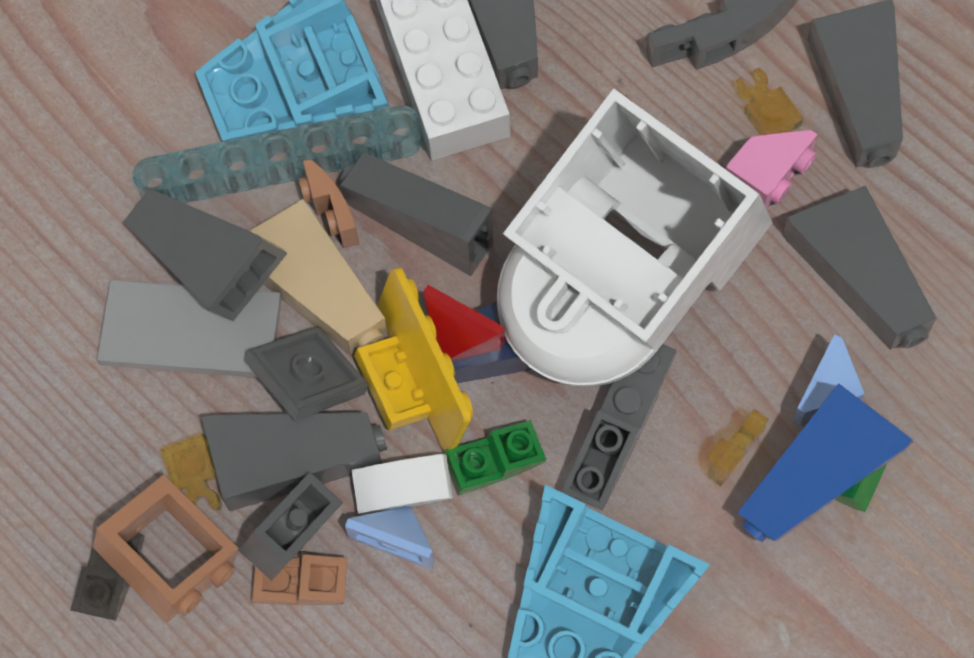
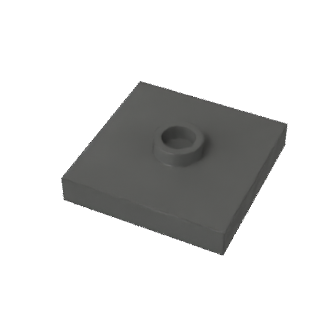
(306, 373)

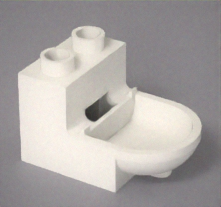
(585, 296)

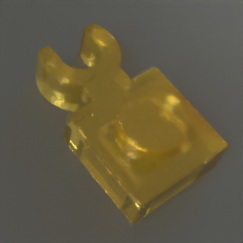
(768, 110)
(728, 454)
(191, 467)

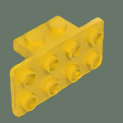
(409, 370)

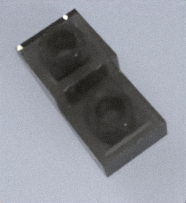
(100, 587)

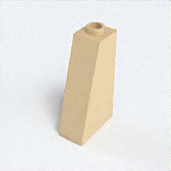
(319, 280)

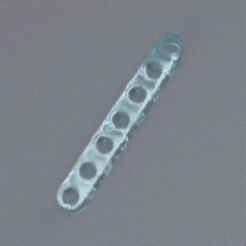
(294, 141)

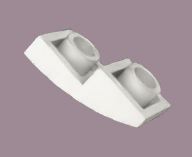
(402, 484)

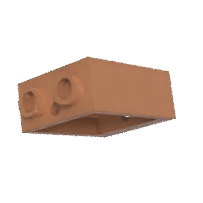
(123, 525)

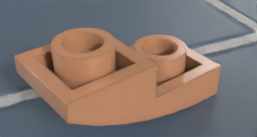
(328, 200)

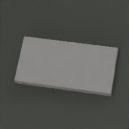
(174, 331)

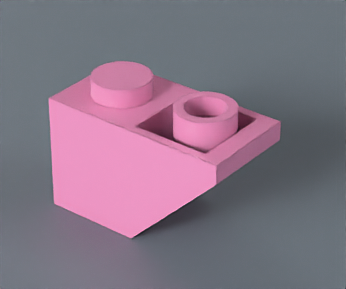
(771, 161)

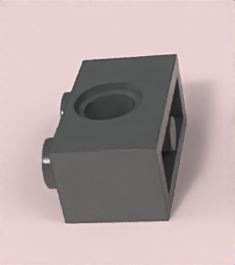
(290, 526)

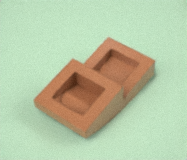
(303, 582)

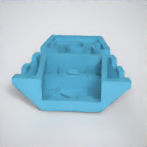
(293, 72)
(595, 585)

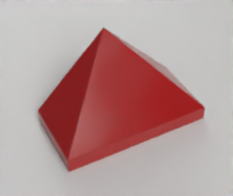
(459, 328)

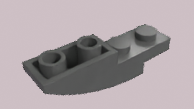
(719, 35)
(617, 431)

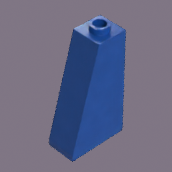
(825, 460)

